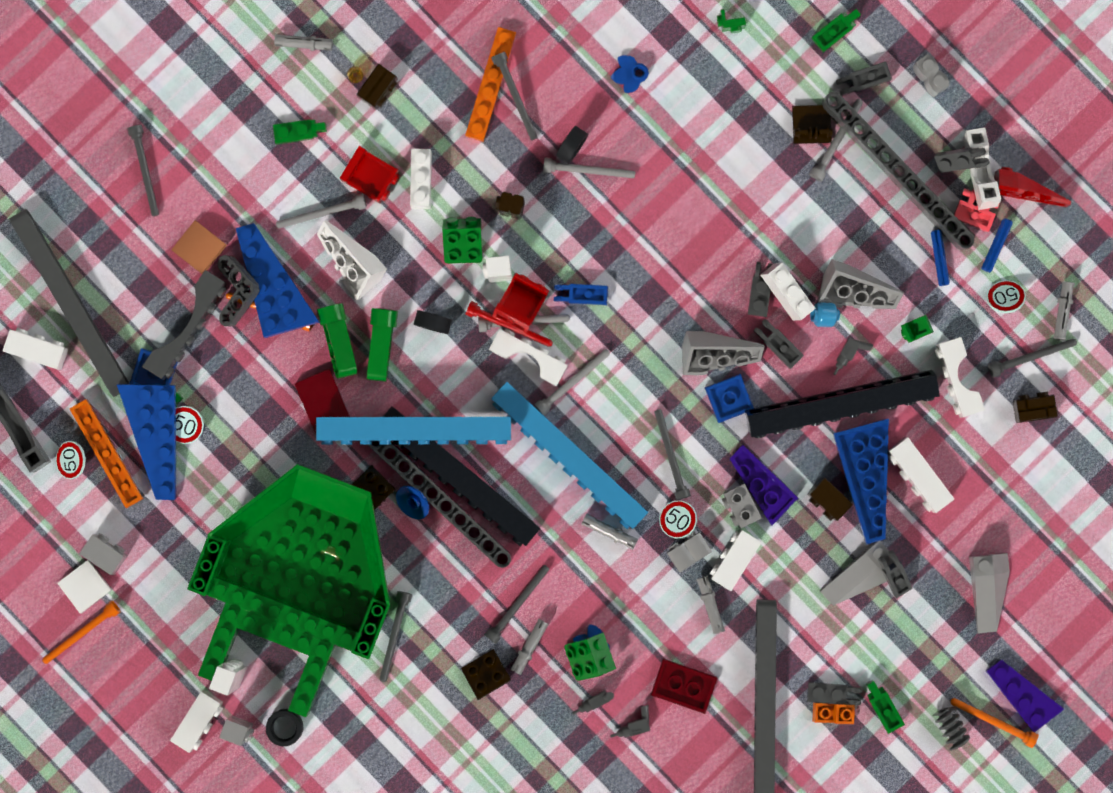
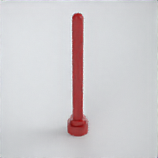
(474, 310)

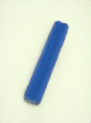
(997, 245)
(940, 258)

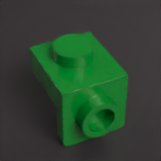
(732, 25)
(916, 329)

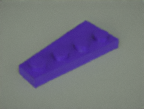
(768, 491)
(1026, 699)

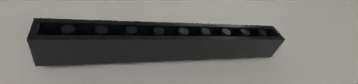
(842, 403)
(472, 487)

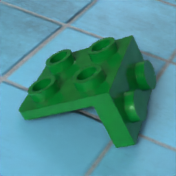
(462, 240)
(590, 657)

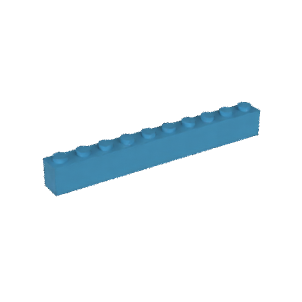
(412, 429)
(569, 455)

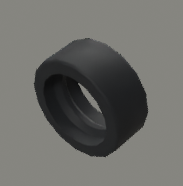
(572, 144)
(432, 322)
(279, 741)

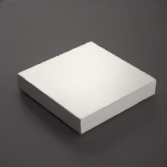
(84, 586)

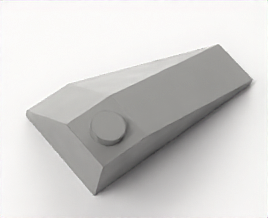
(855, 288)
(711, 351)
(859, 575)
(989, 586)

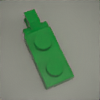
(835, 30)
(297, 131)
(884, 708)

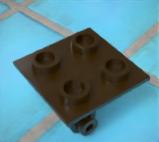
(811, 125)
(376, 484)
(486, 674)

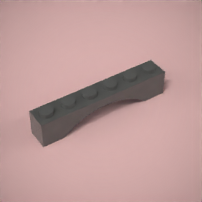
(163, 359)
(21, 435)

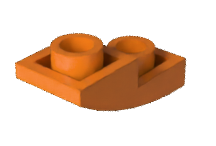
(833, 713)

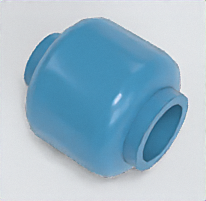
(825, 314)

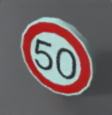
(1006, 296)
(188, 424)
(70, 460)
(678, 519)

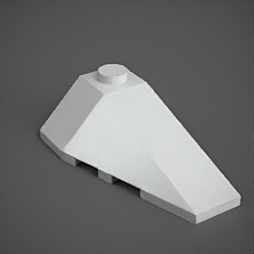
(357, 264)

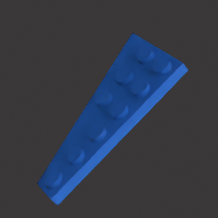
(279, 300)
(153, 423)
(865, 466)

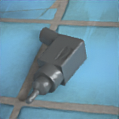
(849, 351)
(595, 701)
(637, 726)

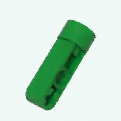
(381, 339)
(338, 340)

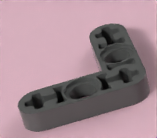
(242, 290)

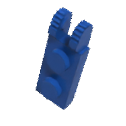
(583, 294)

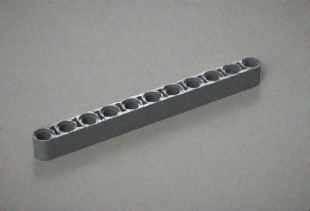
(907, 173)
(69, 301)
(441, 497)
(765, 696)

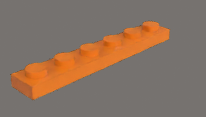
(489, 86)
(106, 453)

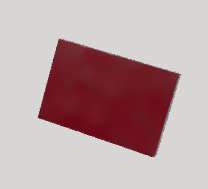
(321, 397)
(684, 686)

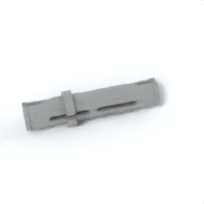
(303, 42)
(1063, 310)
(609, 531)
(710, 604)
(529, 647)

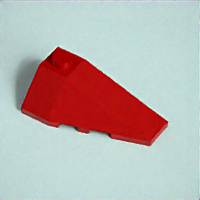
(1018, 186)

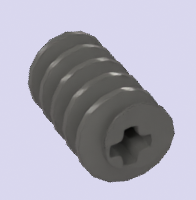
(952, 727)

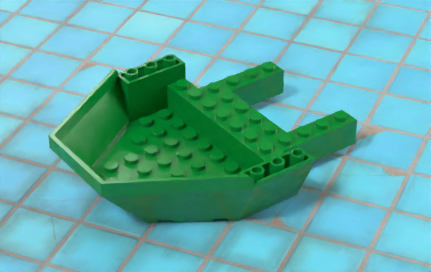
(282, 587)

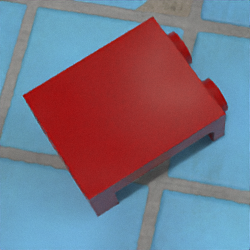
(370, 175)
(520, 303)

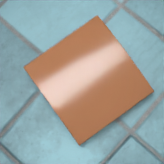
(199, 247)

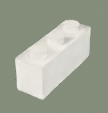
(421, 178)
(497, 269)
(787, 291)
(35, 348)
(735, 559)
(197, 721)

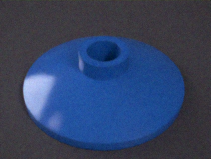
(412, 502)

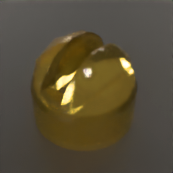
(356, 79)

